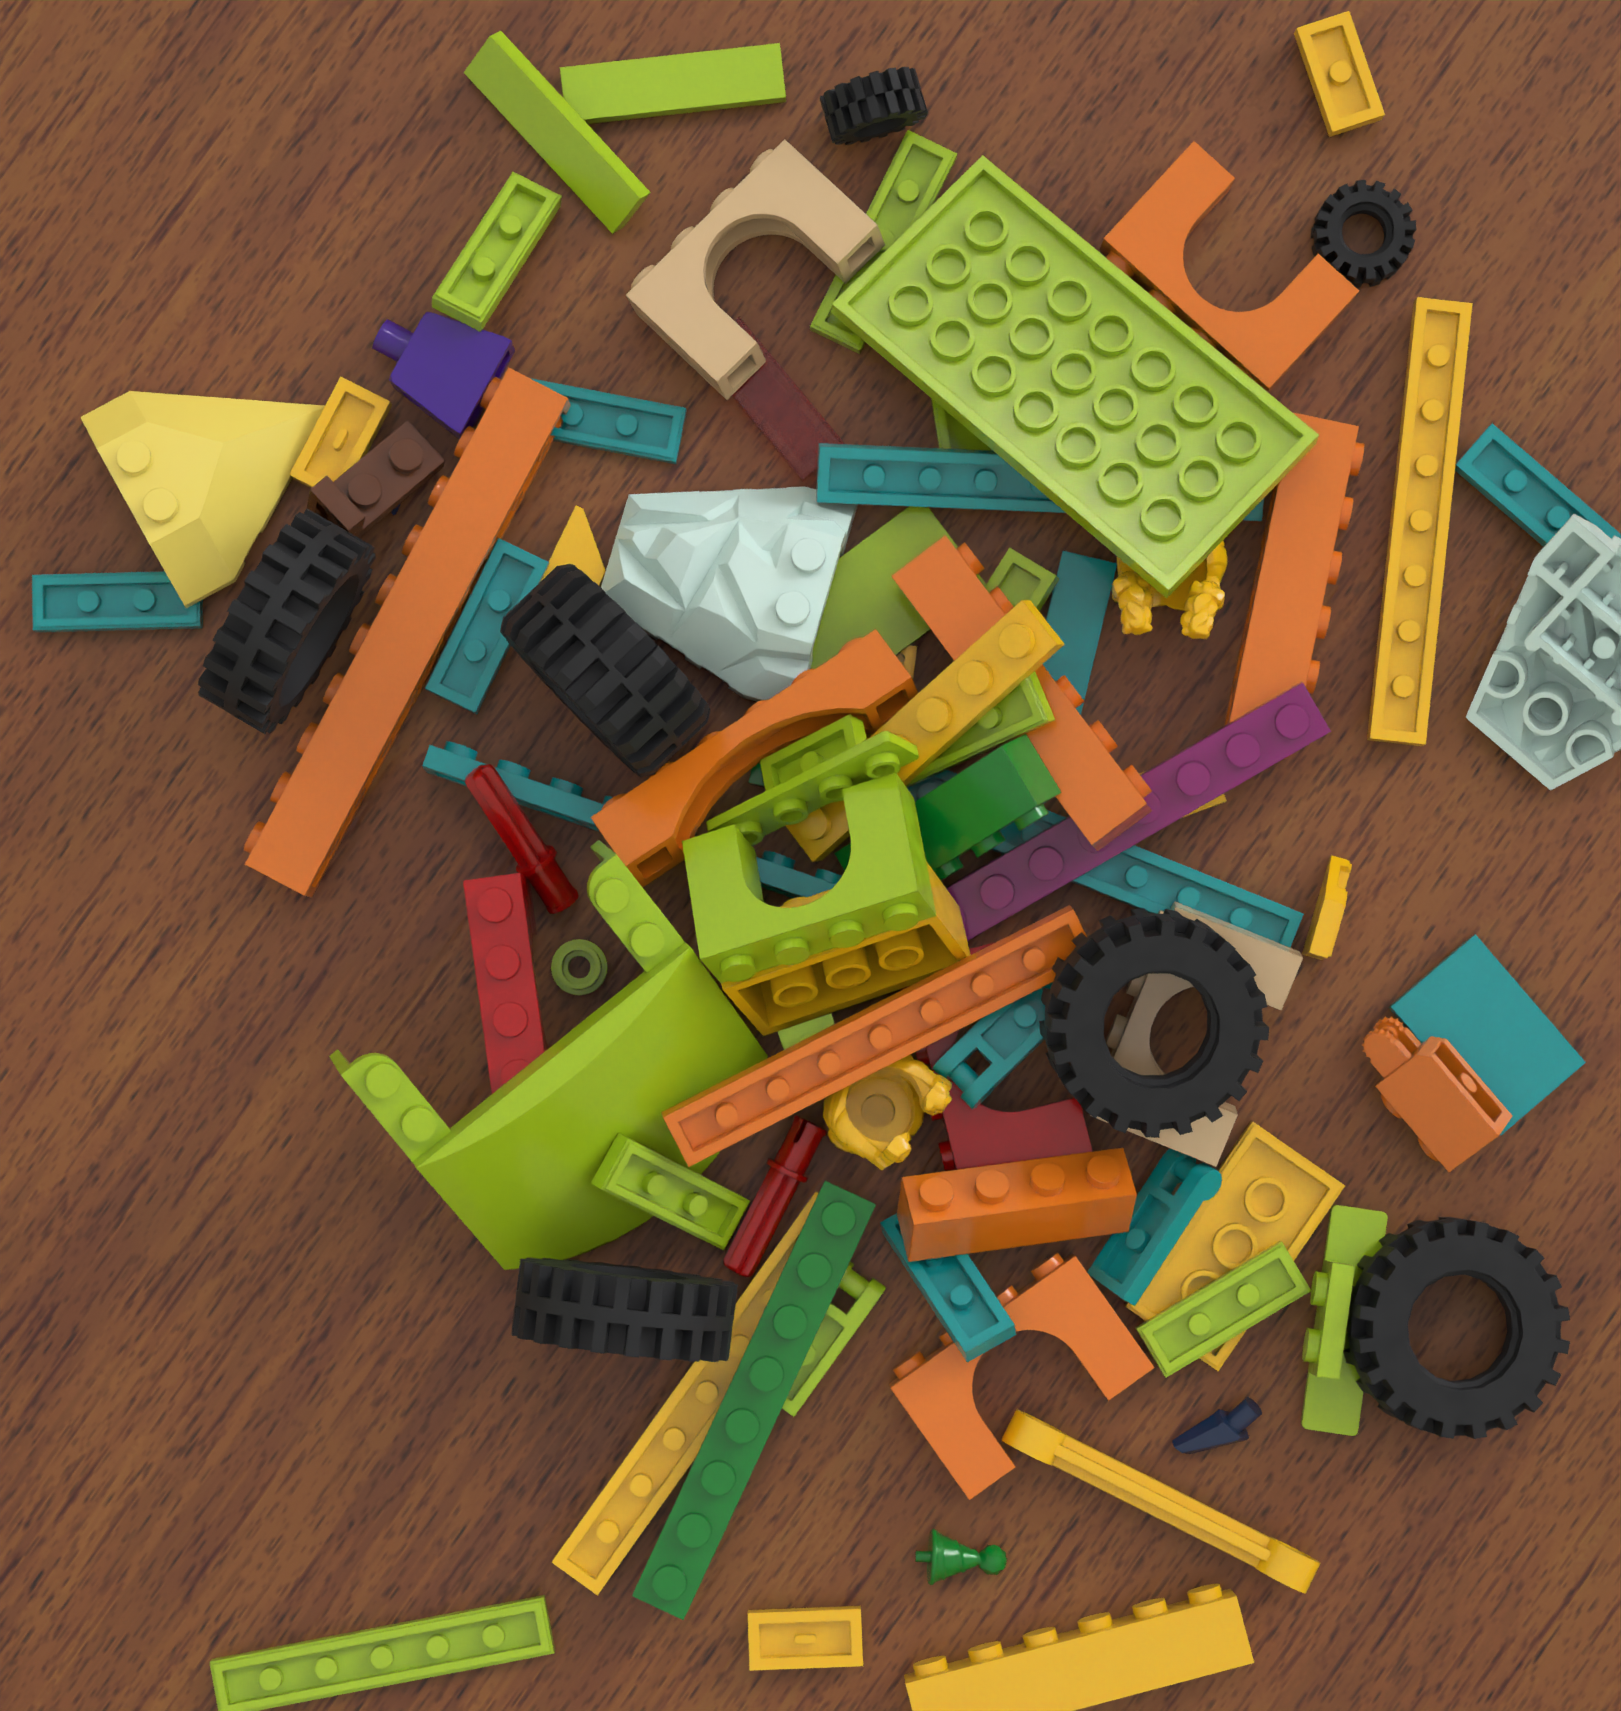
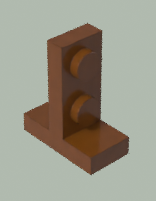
(377, 481)

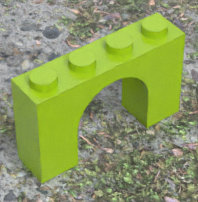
(879, 891)

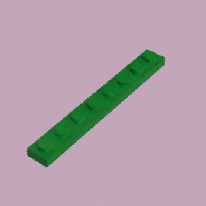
(753, 1400)

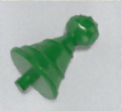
(949, 1557)

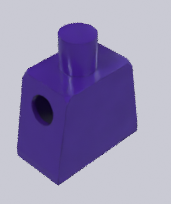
(444, 367)

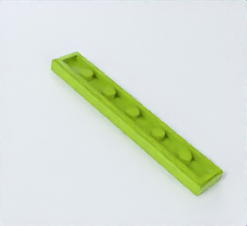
(383, 1656)

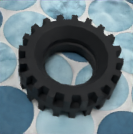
(286, 621)
(1101, 969)
(1384, 1303)
(624, 1310)

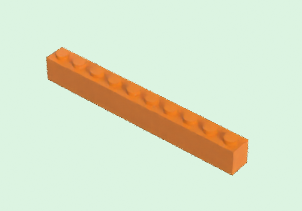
(407, 634)

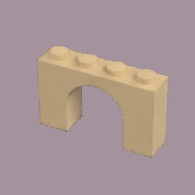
(777, 198)
(1130, 1035)

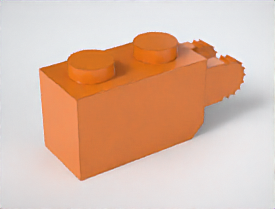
(1434, 1093)

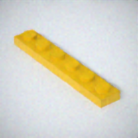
(949, 708)

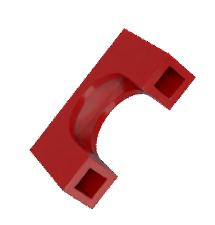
(502, 949)
(998, 1137)

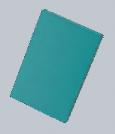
(1491, 1026)

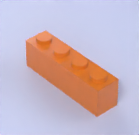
(1016, 1204)

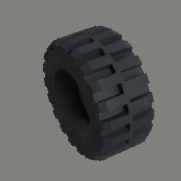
(605, 669)

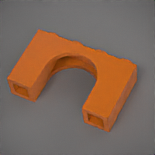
(1150, 251)
(1058, 1302)

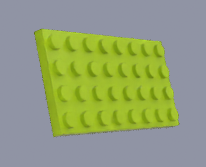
(1075, 375)

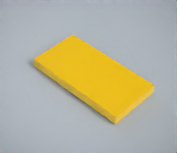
(1263, 1199)

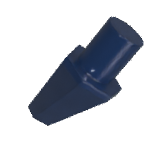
(1219, 1429)

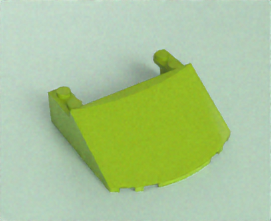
(530, 1150)

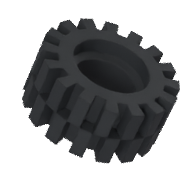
(873, 105)
(1374, 202)

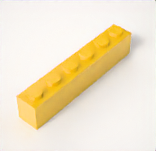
(1091, 1663)

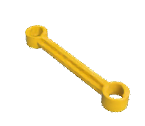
(1161, 1501)

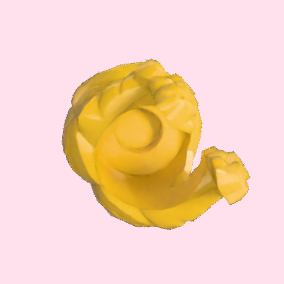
(1197, 596)
(885, 1110)

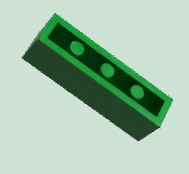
(980, 803)

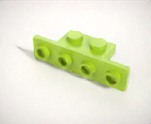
(813, 775)
(1331, 1390)

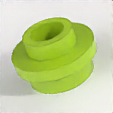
(563, 958)

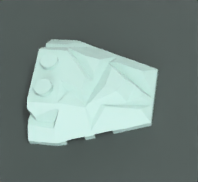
(731, 578)
(1558, 666)

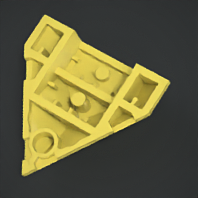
(200, 476)

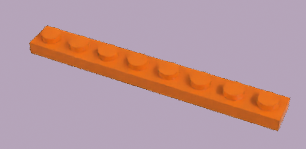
(872, 1038)

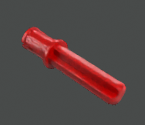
(517, 832)
(774, 1196)

